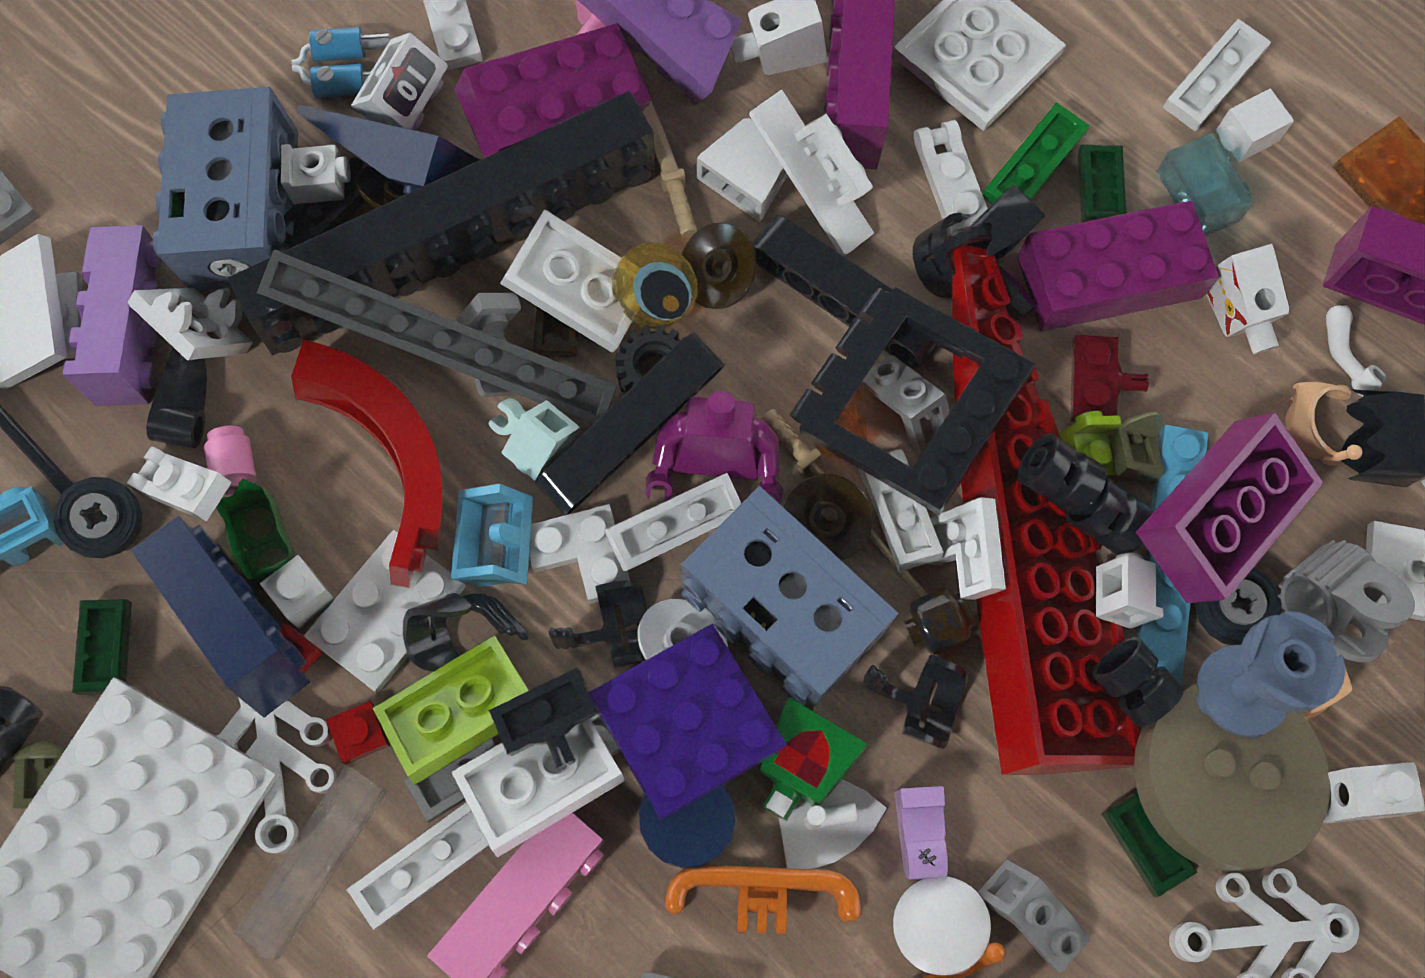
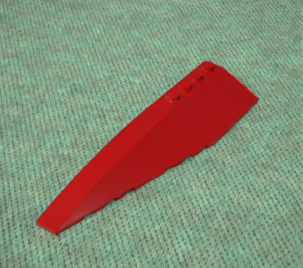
(1044, 626)

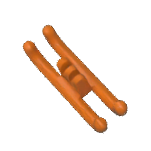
(764, 891)

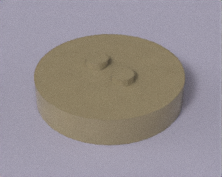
(1231, 796)

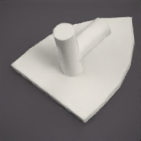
(830, 831)

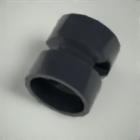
(1061, 474)
(1113, 519)
(1141, 687)

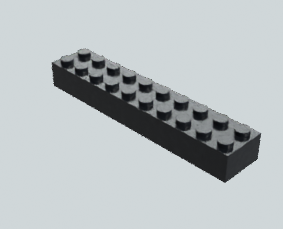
(465, 214)

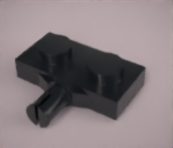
(545, 716)

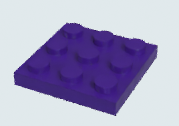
(687, 721)

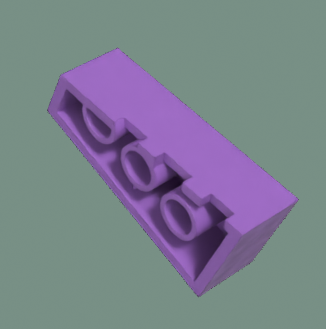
(678, 36)
(113, 339)

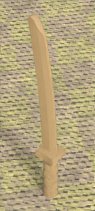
(671, 177)
(810, 461)

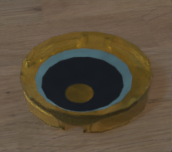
(654, 285)

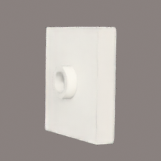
(1403, 553)

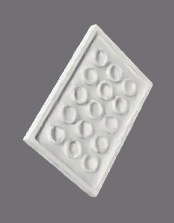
(122, 841)

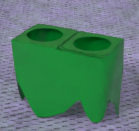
(233, 511)

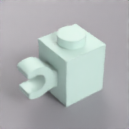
(536, 435)

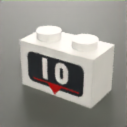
(401, 83)

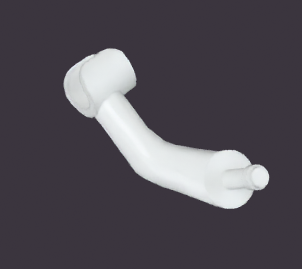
(1338, 329)

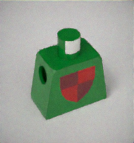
(812, 762)

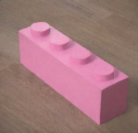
(517, 899)

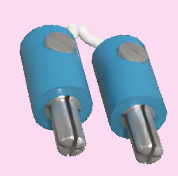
(338, 45)

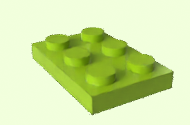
(449, 709)

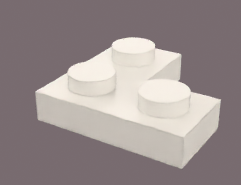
(578, 539)
(973, 540)

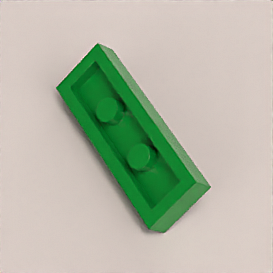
(1039, 154)

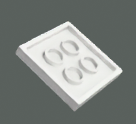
(978, 55)

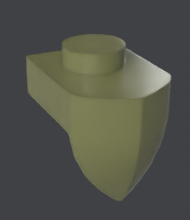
(1136, 447)
(32, 768)

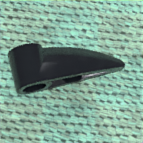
(179, 403)

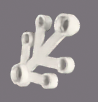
(271, 751)
(1274, 931)

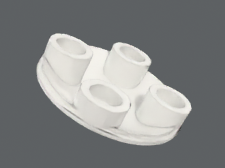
(942, 925)

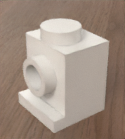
(314, 173)
(1127, 591)

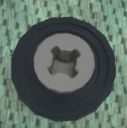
(114, 524)
(1226, 618)

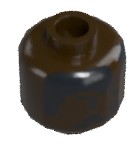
(940, 621)

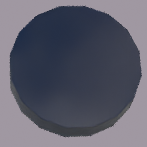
(691, 834)

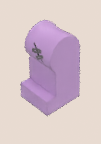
(922, 831)

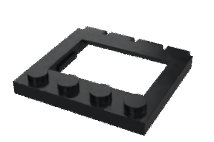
(963, 430)

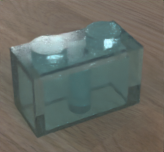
(1205, 175)

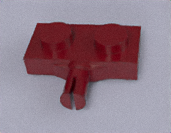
(1099, 377)

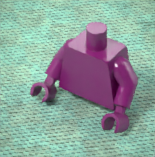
(716, 439)

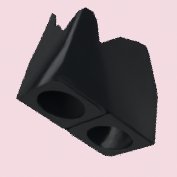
(1011, 219)
(1389, 437)

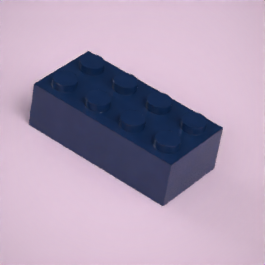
(223, 615)

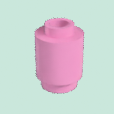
(230, 455)

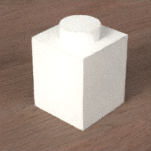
(1254, 125)
(298, 592)

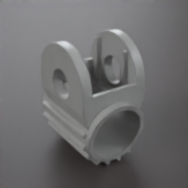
(1343, 587)

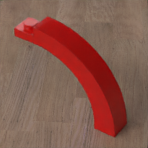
(378, 406)

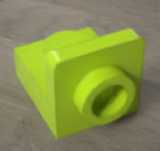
(1091, 438)

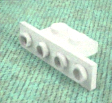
(819, 168)

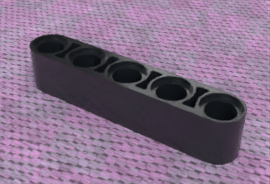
(830, 282)
(629, 423)

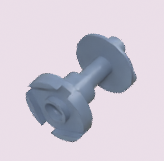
(1276, 670)

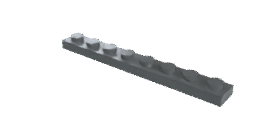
(434, 337)

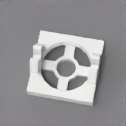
(171, 315)

